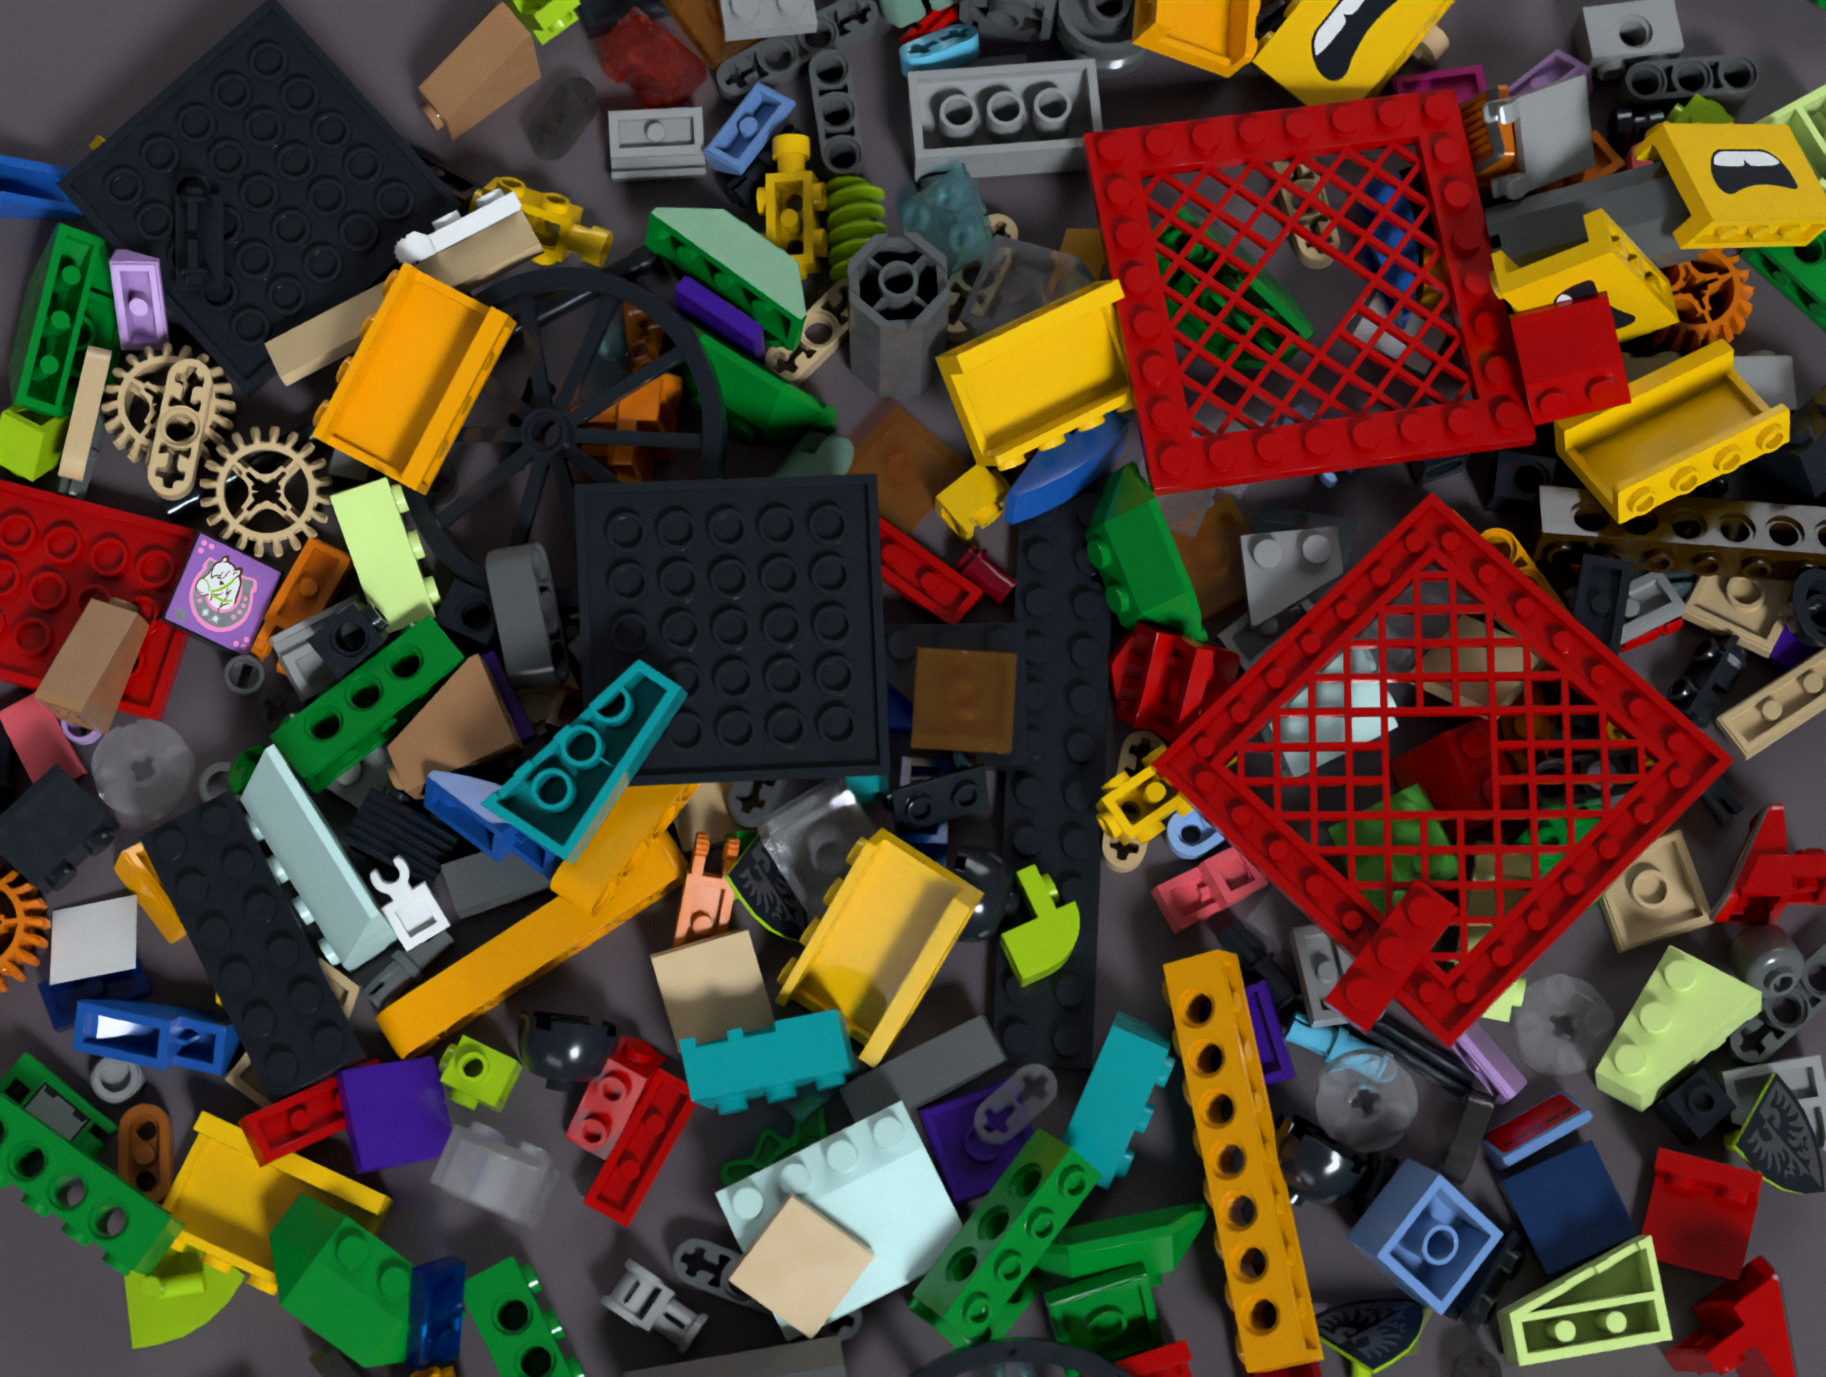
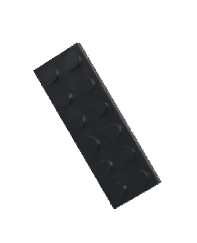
(252, 947)

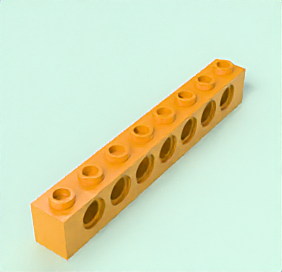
(1251, 1128)

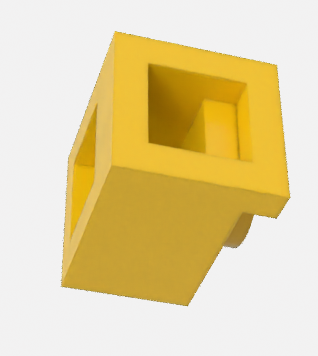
(972, 501)

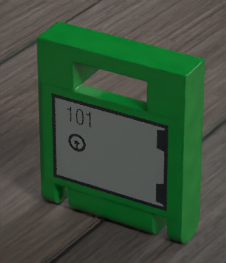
(58, 1107)

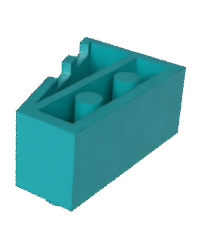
(769, 1061)
(1118, 1094)

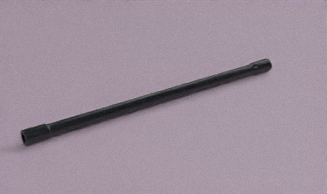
(638, 263)

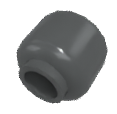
(1765, 958)

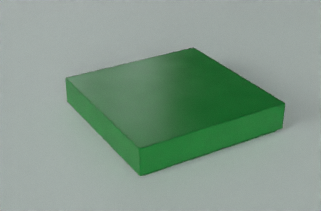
(1106, 1314)

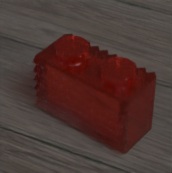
(651, 62)

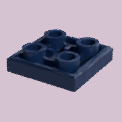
(1567, 1208)

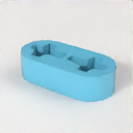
(940, 49)

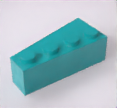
(588, 764)

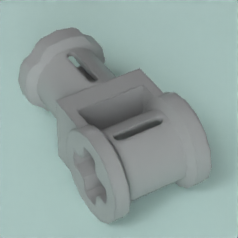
(651, 1305)

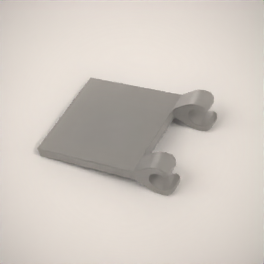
(1549, 133)

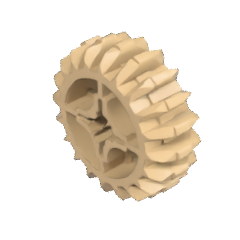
(134, 384)
(243, 516)

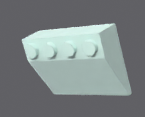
(316, 864)
(871, 1185)

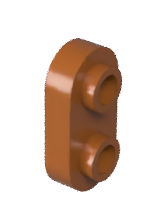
(143, 1157)

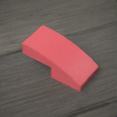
(40, 739)
(1207, 889)

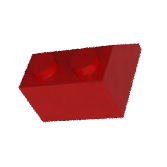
(1570, 358)
(1458, 775)

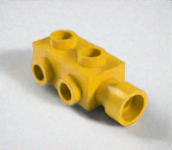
(792, 182)
(551, 208)
(1146, 796)

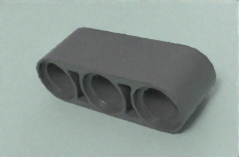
(1702, 73)
(831, 101)
(527, 615)
(1620, 762)

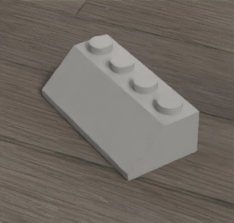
(1003, 118)

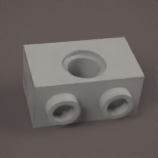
(1646, 22)

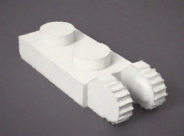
(454, 229)

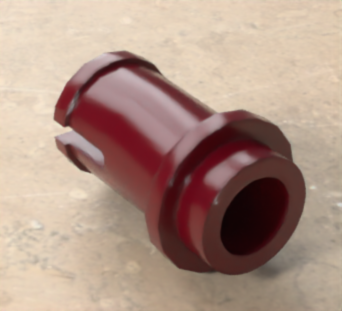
(986, 574)

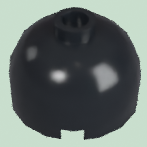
(992, 876)
(565, 1047)
(1314, 1162)

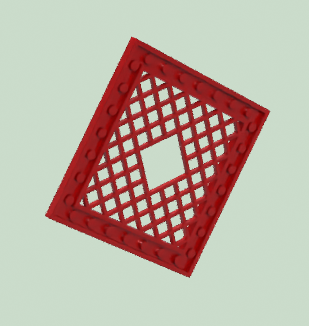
(1430, 122)
(1437, 536)

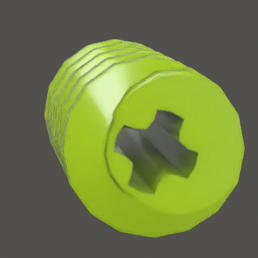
(851, 219)

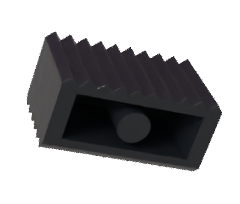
(391, 828)

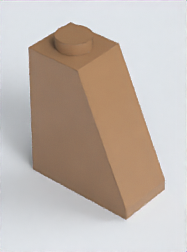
(480, 74)
(94, 665)
(456, 732)

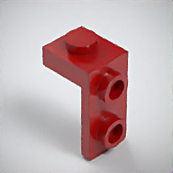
(613, 1096)

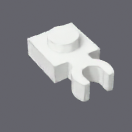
(412, 911)

